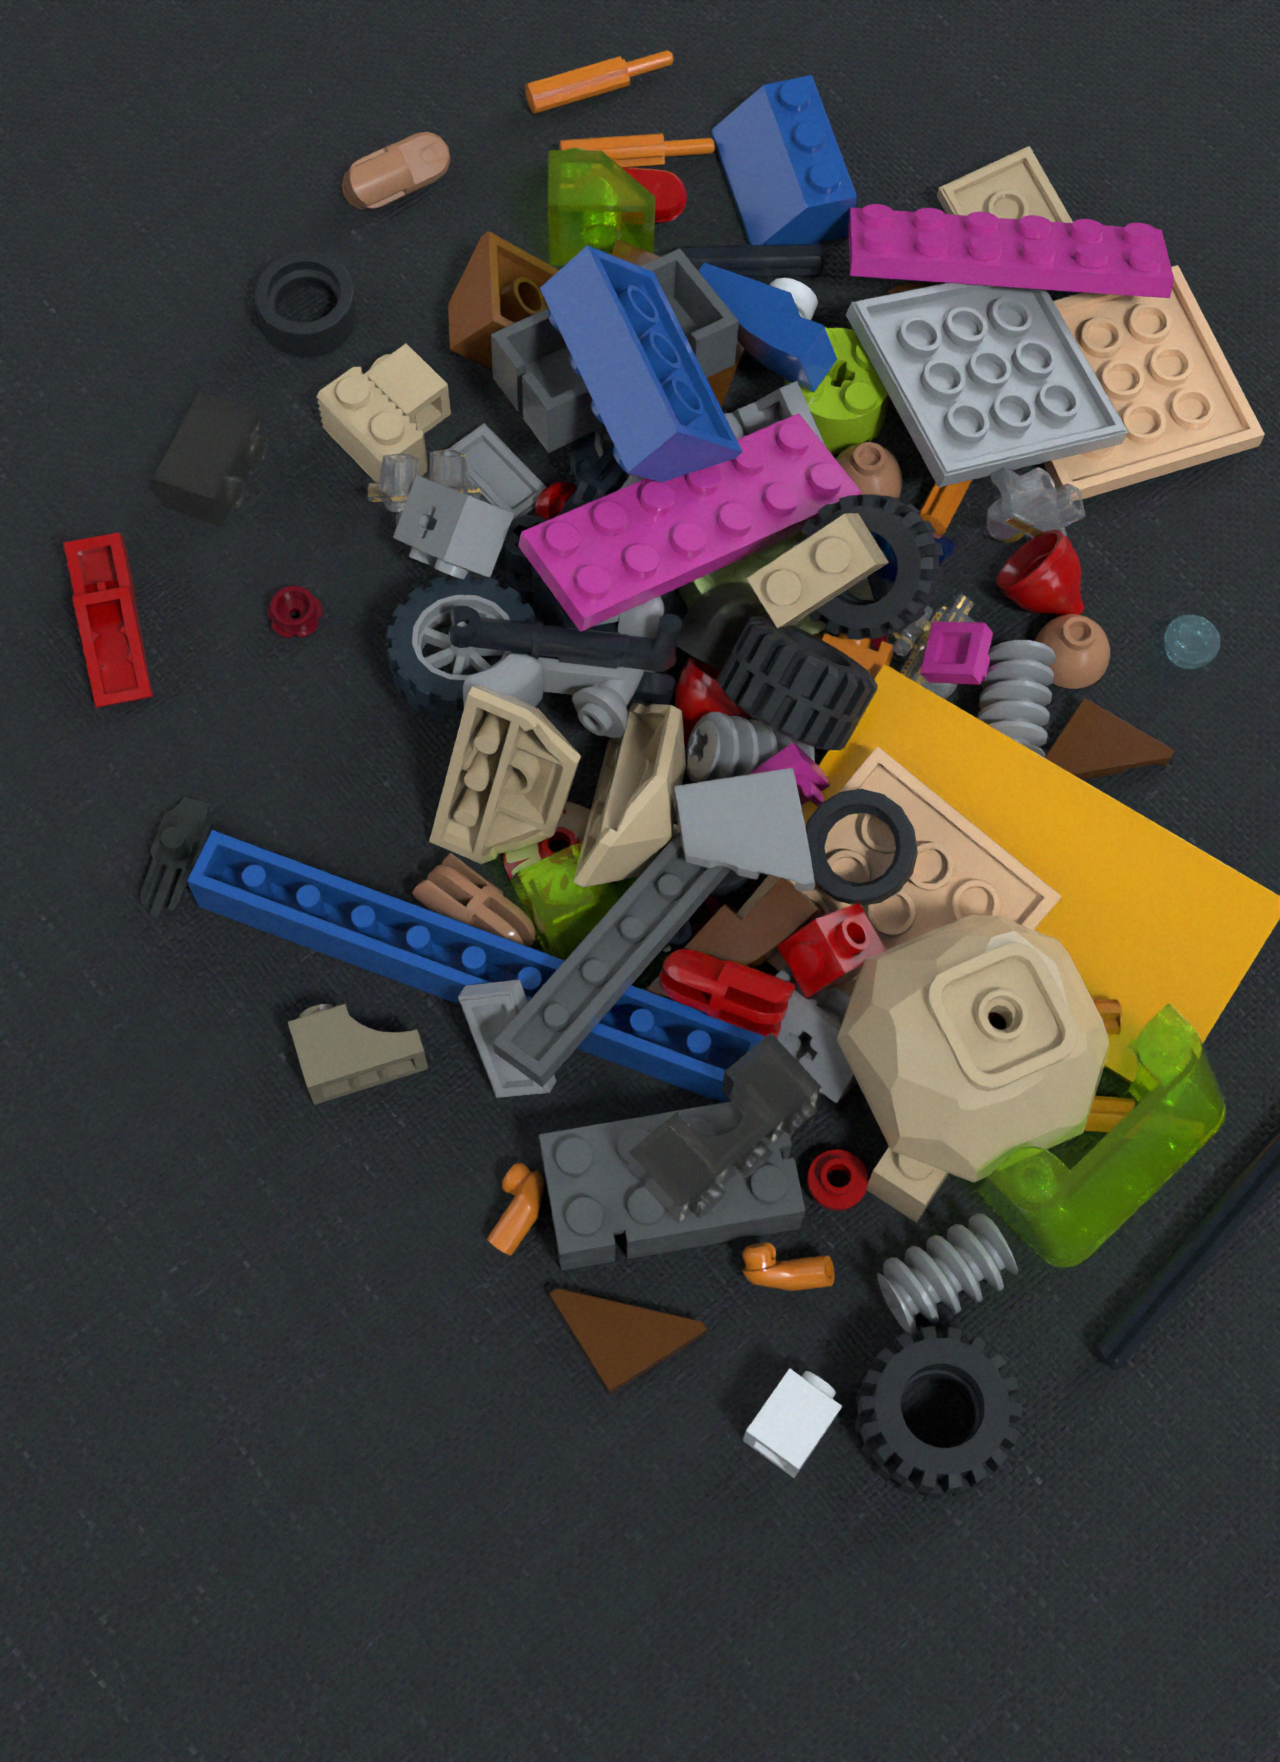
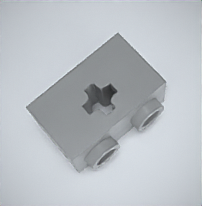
(452, 529)
(812, 1033)

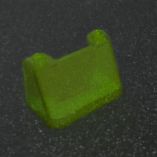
(1076, 1210)

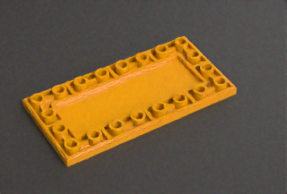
(1137, 903)

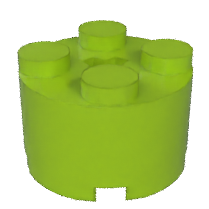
(851, 397)

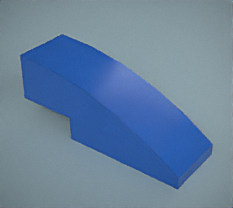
(773, 328)

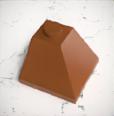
(493, 293)

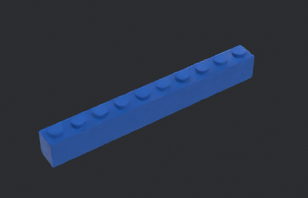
(447, 955)

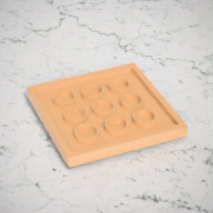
(1163, 382)
(954, 873)

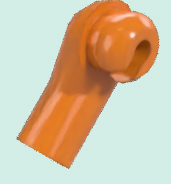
(523, 1209)
(786, 1274)

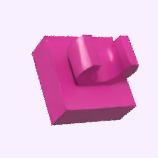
(957, 653)
(808, 775)

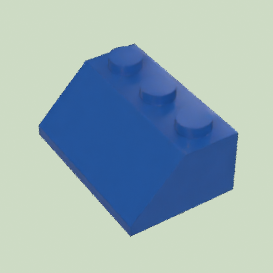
(785, 166)

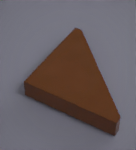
(1104, 745)
(623, 1338)

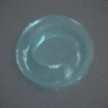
(1191, 641)

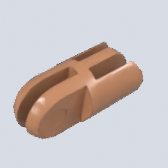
(395, 171)
(473, 900)

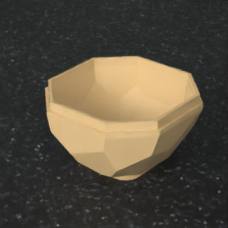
(946, 1078)

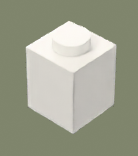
(793, 1420)

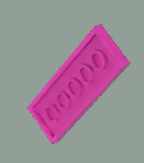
(1009, 251)
(683, 528)

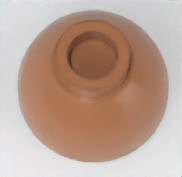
(872, 469)
(1079, 649)

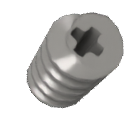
(1018, 691)
(732, 747)
(946, 1270)

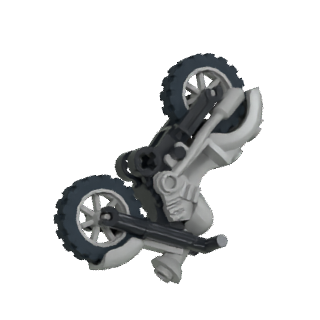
(596, 666)

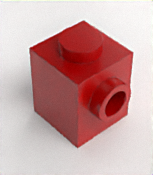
(830, 949)

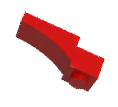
(108, 619)

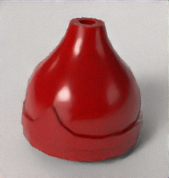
(1044, 576)
(700, 694)

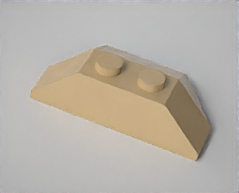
(503, 778)
(634, 797)

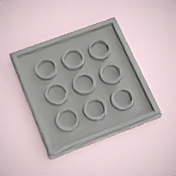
(985, 378)

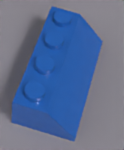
(638, 367)

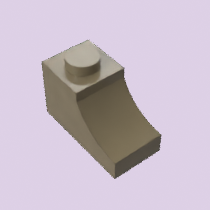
(346, 1057)

